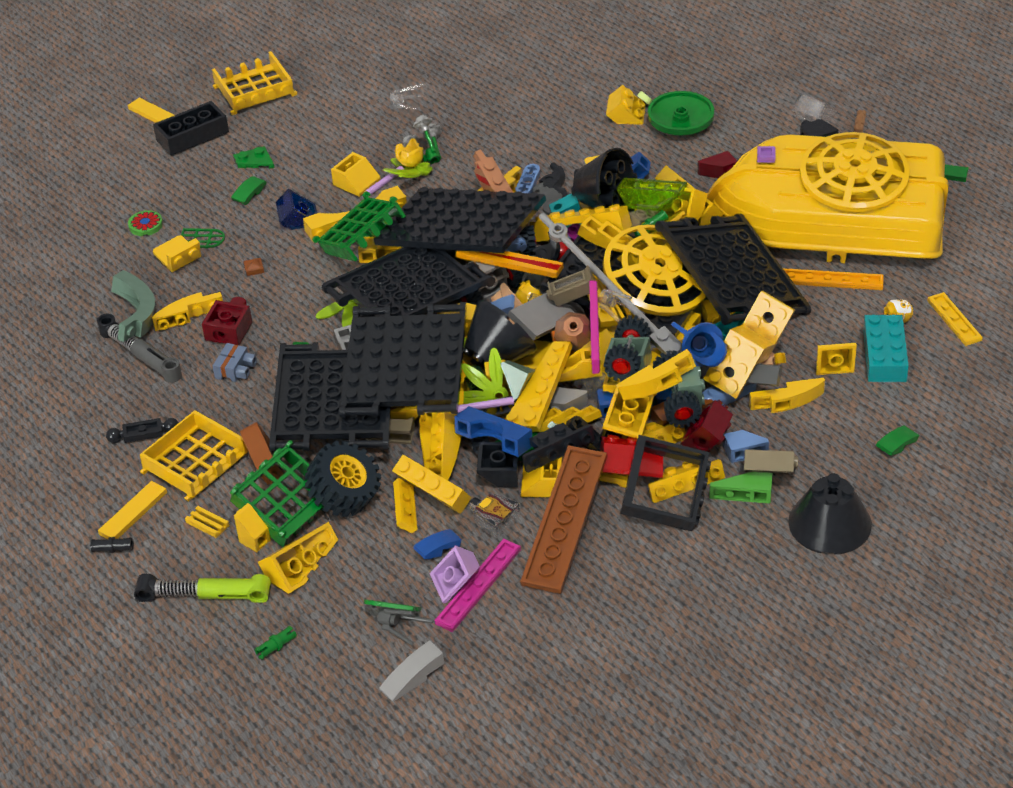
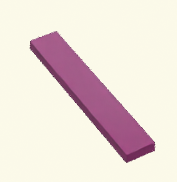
(595, 355)
(477, 585)

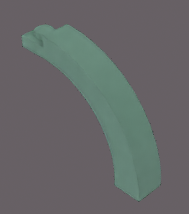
(141, 298)

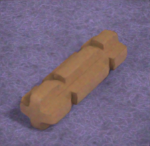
(860, 120)

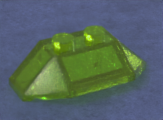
(649, 194)

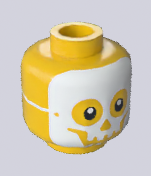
(899, 307)

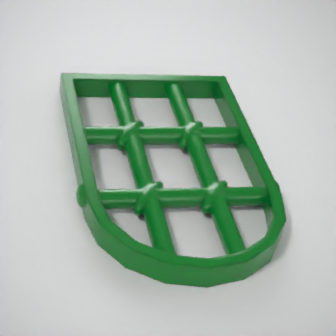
(209, 241)
(392, 605)

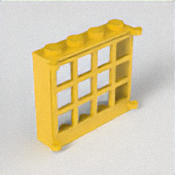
(258, 95)
(183, 430)

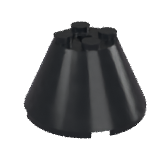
(598, 180)
(492, 330)
(830, 517)

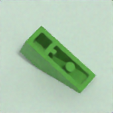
(744, 487)

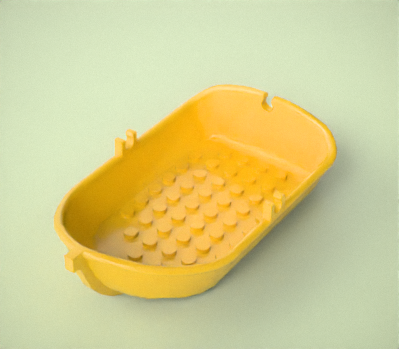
(790, 218)

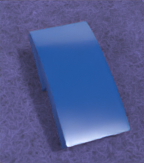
(434, 544)

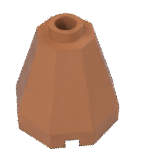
(578, 336)

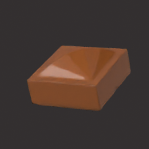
(253, 266)

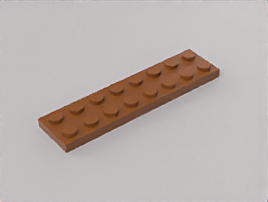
(564, 519)

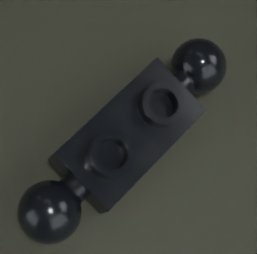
(140, 430)

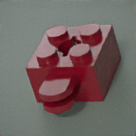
(227, 321)
(709, 428)

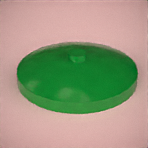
(681, 113)

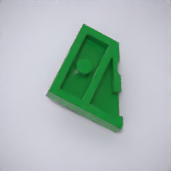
(253, 158)

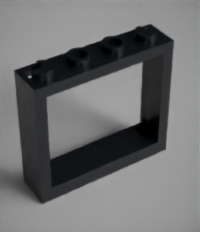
(675, 452)

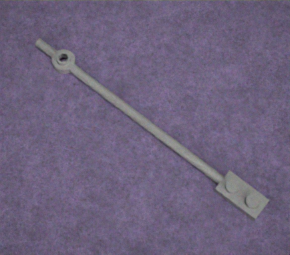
(662, 337)

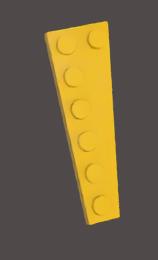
(537, 395)

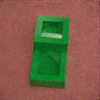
(247, 190)
(895, 441)

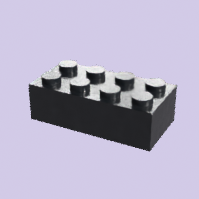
(191, 128)

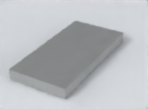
(538, 316)

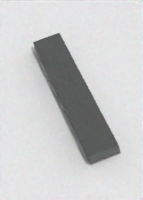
(761, 374)

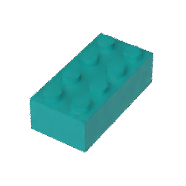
(885, 348)

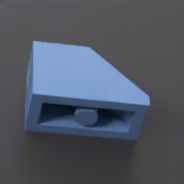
(738, 441)

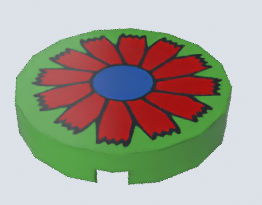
(145, 223)

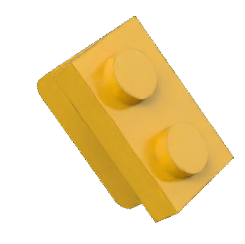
(178, 252)

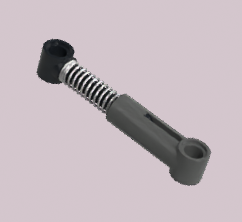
(166, 366)

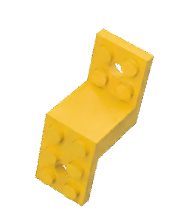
(750, 344)

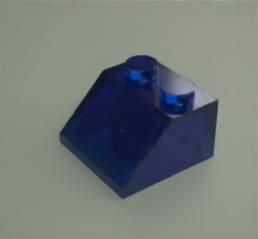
(293, 208)

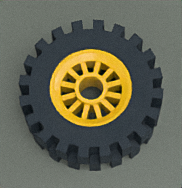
(342, 478)

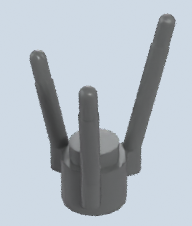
(391, 617)

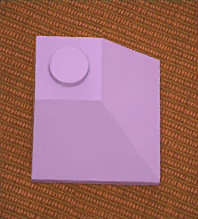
(453, 572)

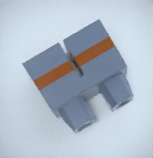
(233, 363)

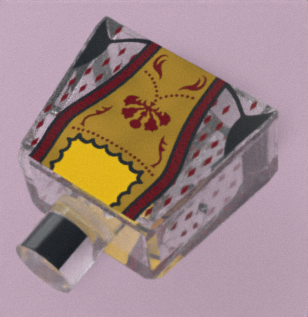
(495, 513)

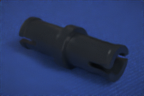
(112, 544)

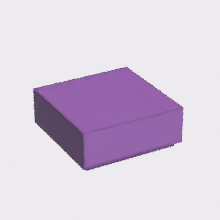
(766, 154)

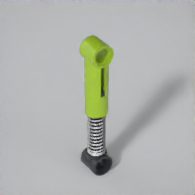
(253, 588)

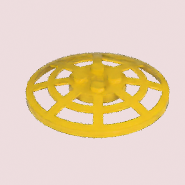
(845, 171)
(652, 272)

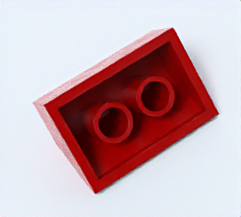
(620, 456)

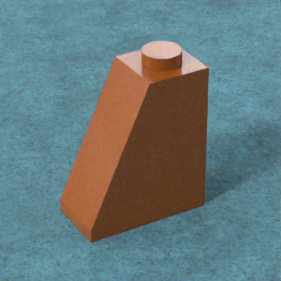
(258, 448)

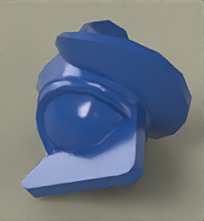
(704, 343)

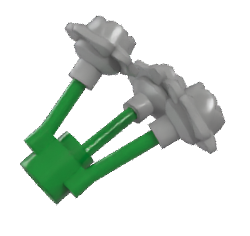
(431, 132)

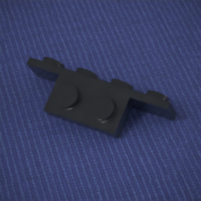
(554, 443)

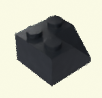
(497, 466)

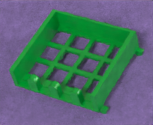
(332, 240)
(295, 522)

